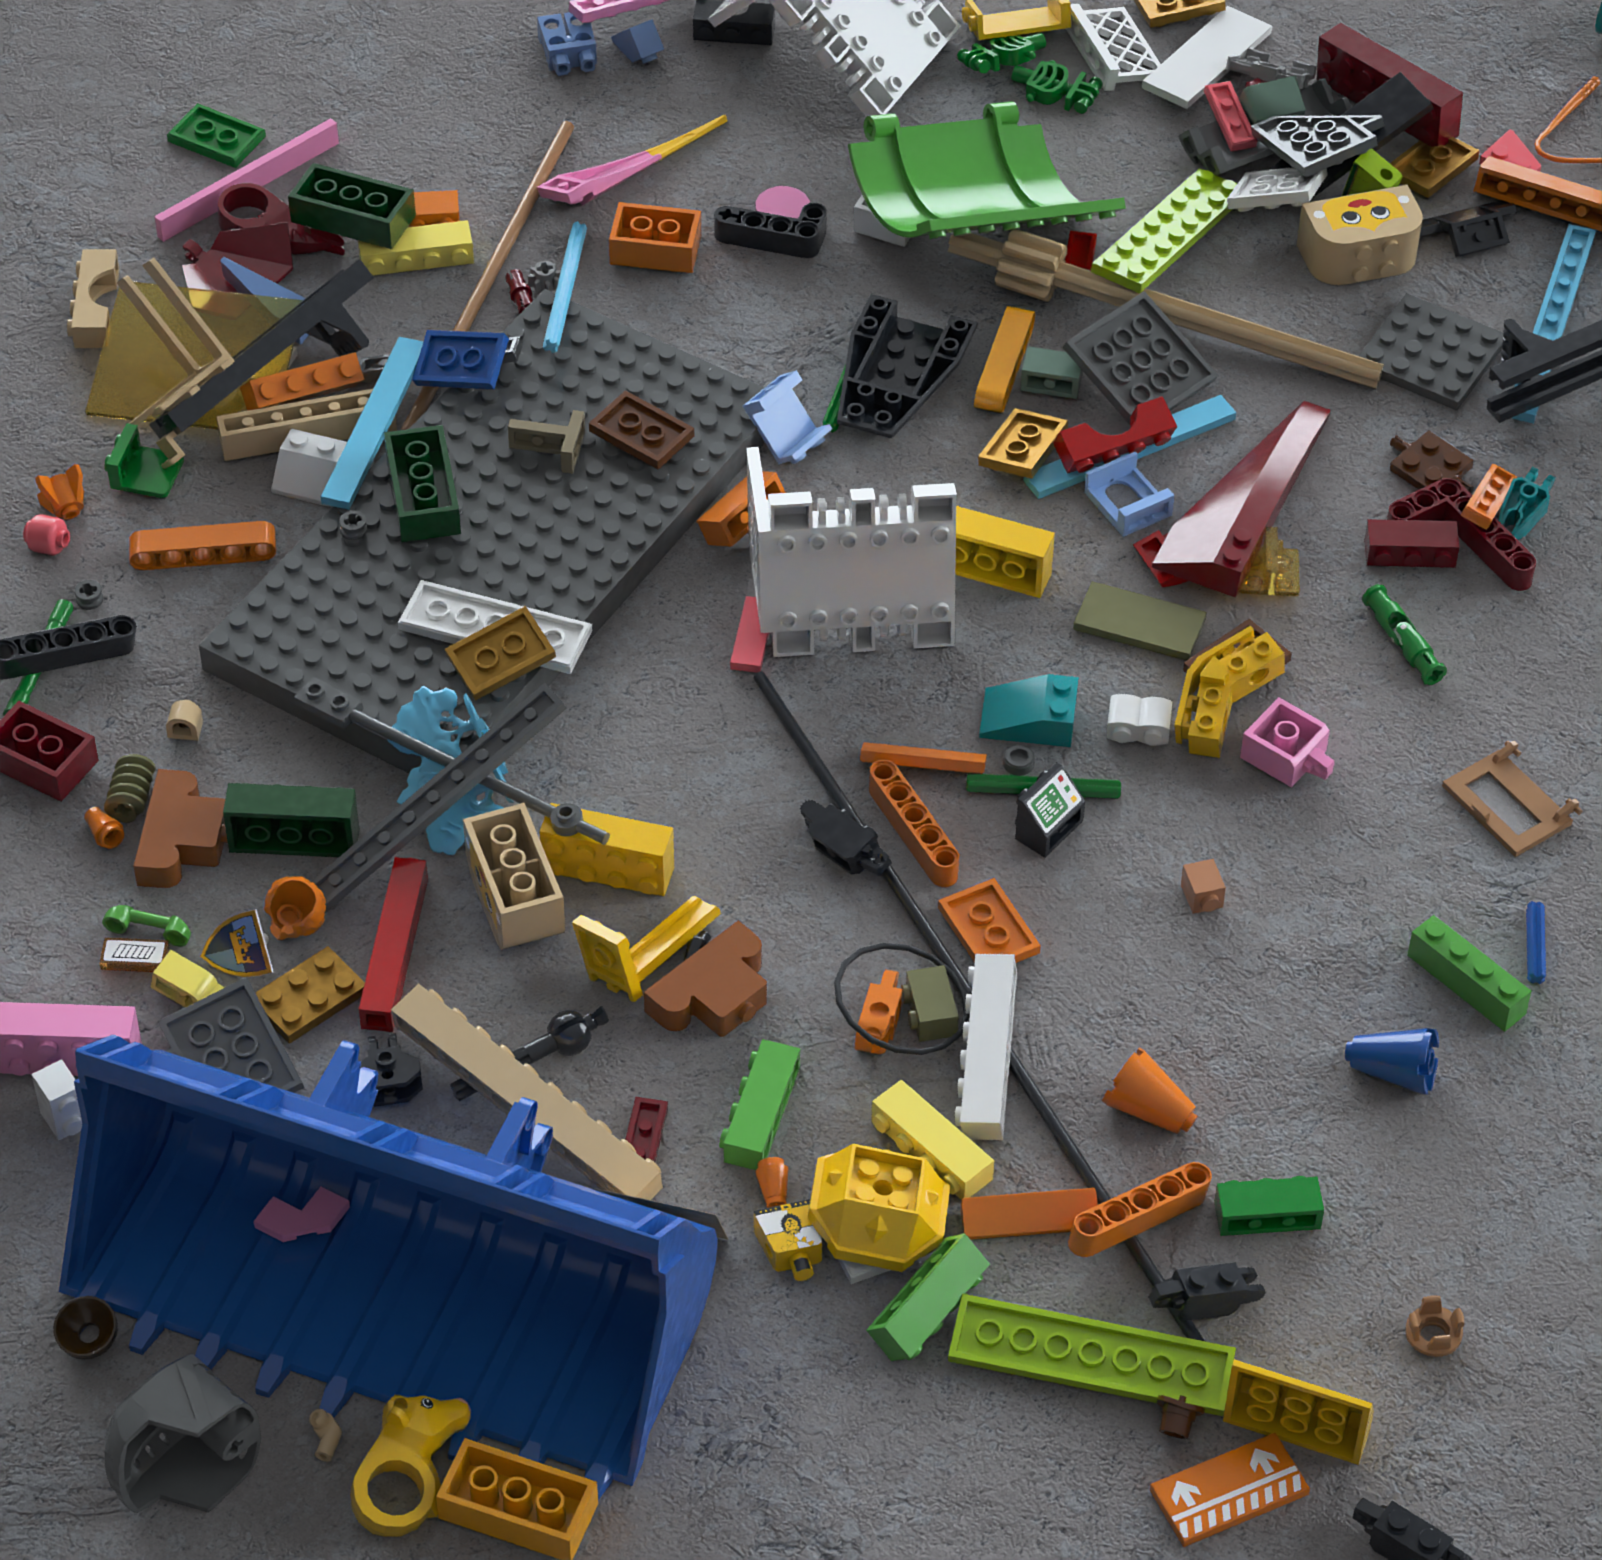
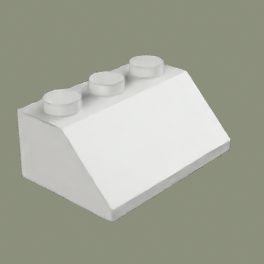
(306, 465)

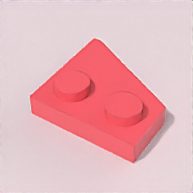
(1512, 150)

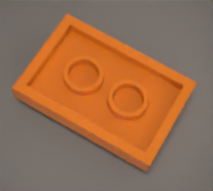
(988, 922)

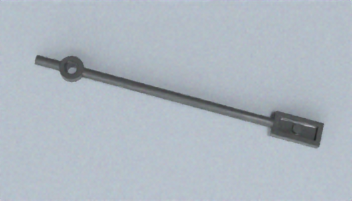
(343, 709)

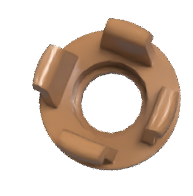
(1434, 1314)

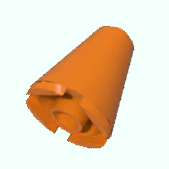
(1150, 1095)

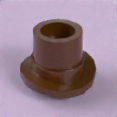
(1177, 1416)

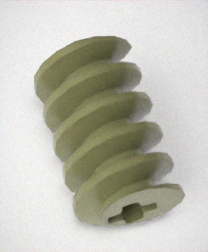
(129, 787)

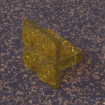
(1274, 569)

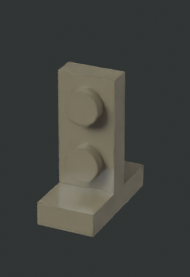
(550, 438)

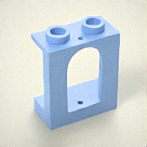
(1150, 509)

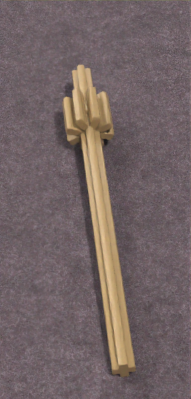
(1038, 267)

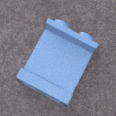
(784, 420)

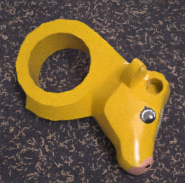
(408, 1439)

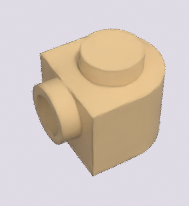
(182, 715)

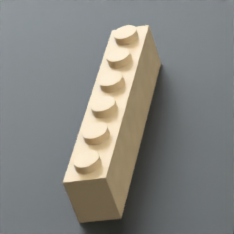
(266, 428)

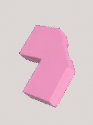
(287, 1222)

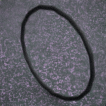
(867, 1036)

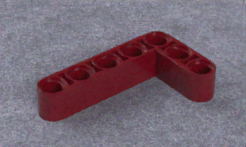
(1495, 546)

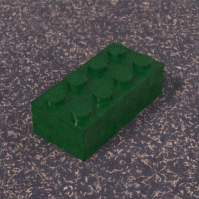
(352, 205)
(422, 483)
(290, 819)

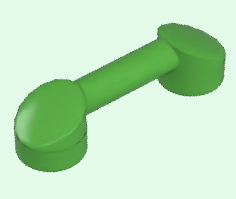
(119, 917)

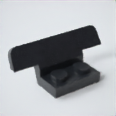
(1473, 228)

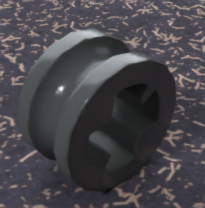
(357, 531)
(92, 601)

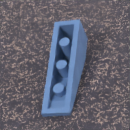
(251, 283)

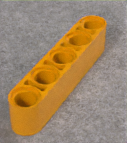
(1004, 359)

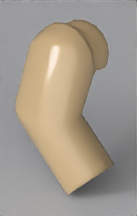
(327, 1431)

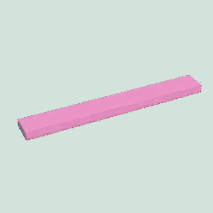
(257, 172)

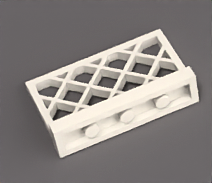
(1096, 49)

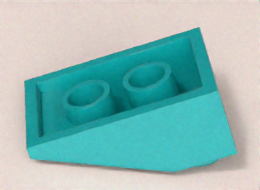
(1031, 710)

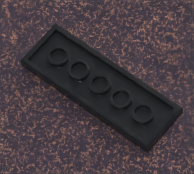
(1399, 106)

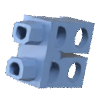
(568, 44)

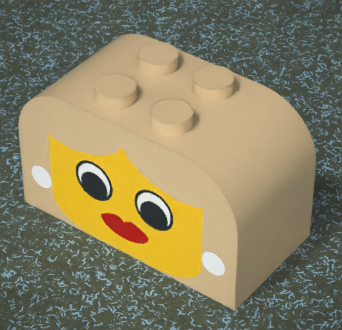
(1360, 235)
(513, 876)

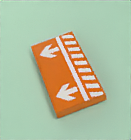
(1229, 1489)

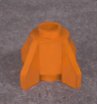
(62, 493)

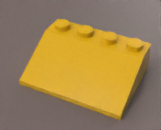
(1298, 1412)

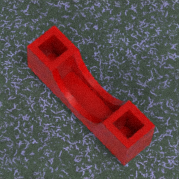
(1083, 446)

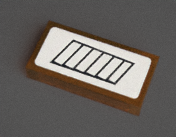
(132, 954)

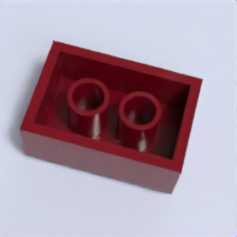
(44, 751)

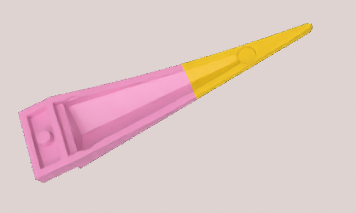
(592, 182)

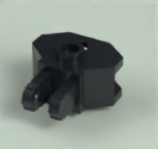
(395, 1072)

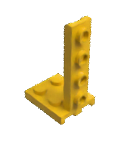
(611, 960)

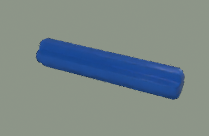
(1536, 942)

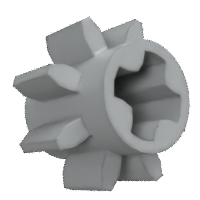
(544, 277)

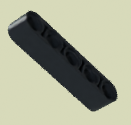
(66, 646)

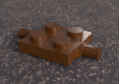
(1429, 461)

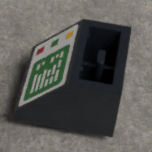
(1048, 811)

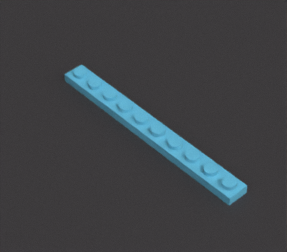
(1562, 291)

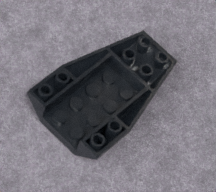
(896, 366)

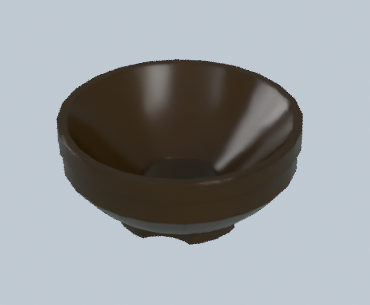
(75, 1317)

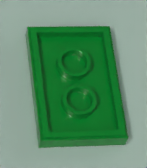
(216, 135)

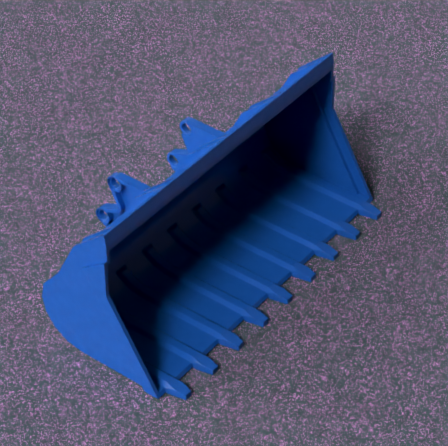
(437, 1282)

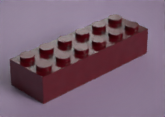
(1360, 66)

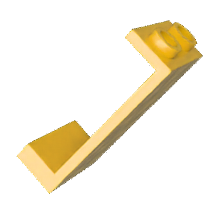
(1019, 22)

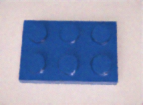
(460, 359)

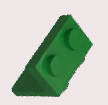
(139, 467)

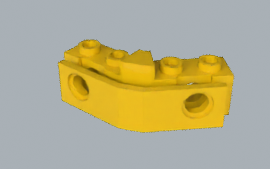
(1223, 678)

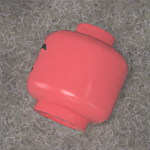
(46, 534)

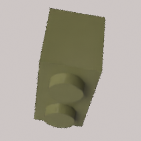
(931, 1003)

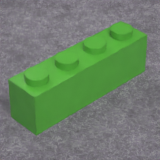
(1469, 973)
(761, 1104)
(928, 1298)

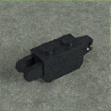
(843, 839)
(1207, 1291)
(1403, 1535)

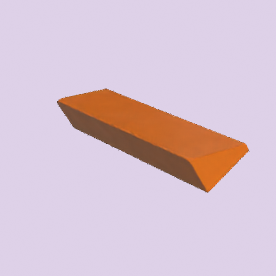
(1024, 1213)

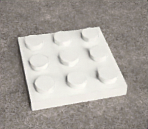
(1274, 188)

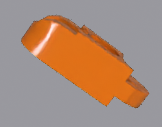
(880, 1012)

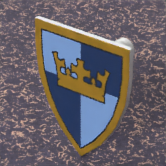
(239, 946)

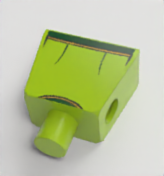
(1371, 173)

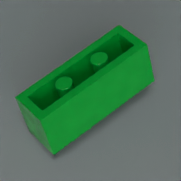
(1268, 1205)

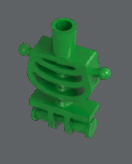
(1003, 50)
(1047, 90)

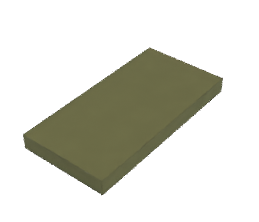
(1140, 620)

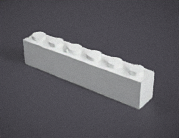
(988, 1047)

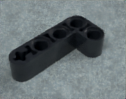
(773, 232)

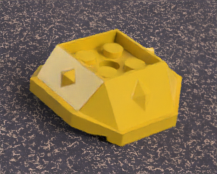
(878, 1206)

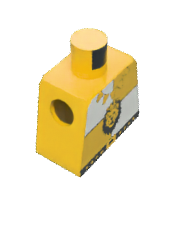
(789, 1238)

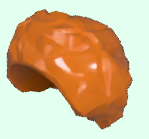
(294, 907)

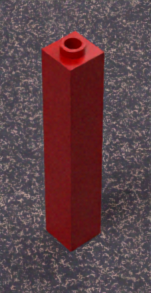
(393, 943)

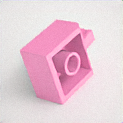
(1287, 744)

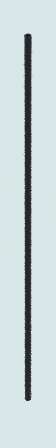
(944, 956)

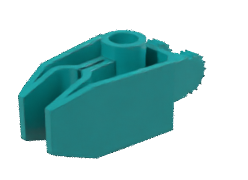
(1525, 503)

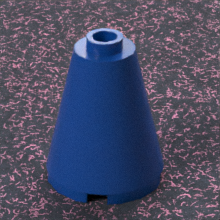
(1397, 1057)

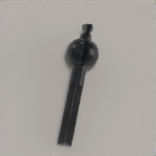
(567, 1034)

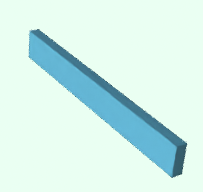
(1189, 423)
(372, 424)

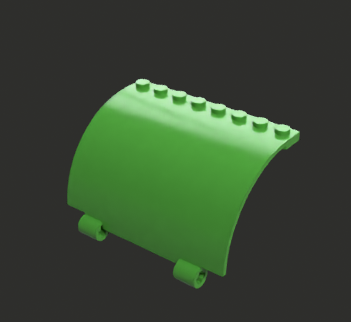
(964, 176)

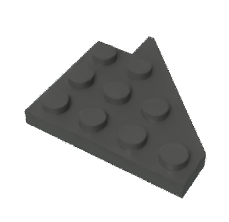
(1318, 141)
(232, 1035)

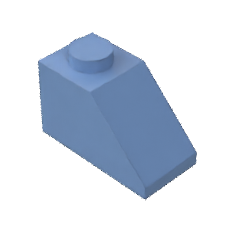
(639, 42)

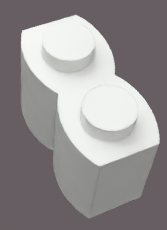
(1139, 719)

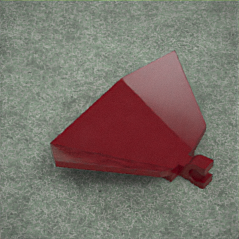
(257, 248)

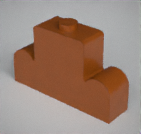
(178, 830)
(713, 984)

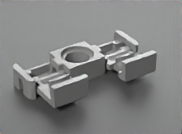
(1257, 65)

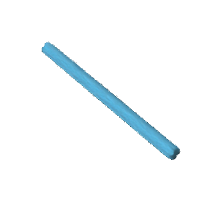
(564, 287)

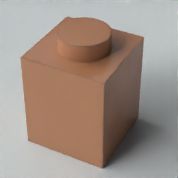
(1203, 886)

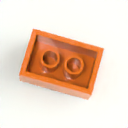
(655, 237)

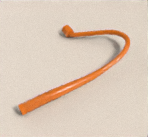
(1575, 101)

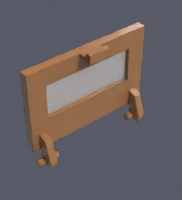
(1509, 801)

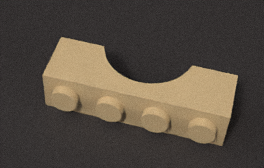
(96, 276)

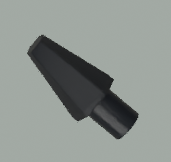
(697, 943)

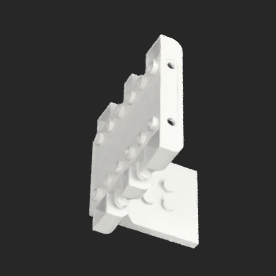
(875, 41)
(852, 565)

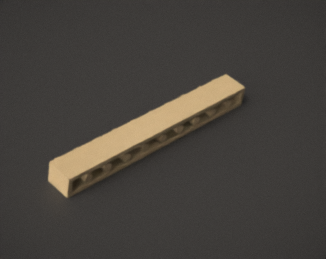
(504, 1080)

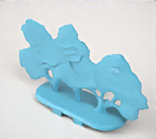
(422, 721)

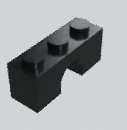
(751, 27)

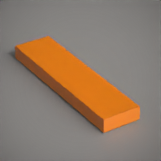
(1488, 496)
(924, 757)

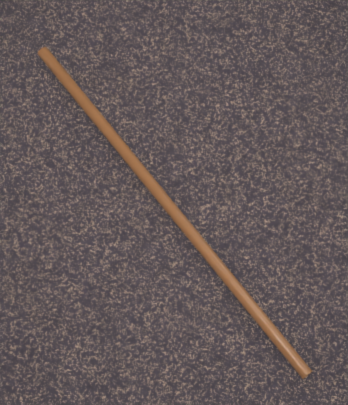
(499, 256)

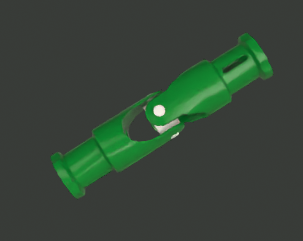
(1414, 646)

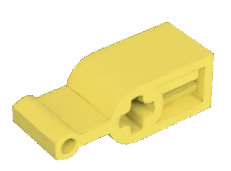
(183, 980)

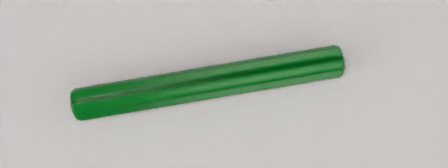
(1016, 784)

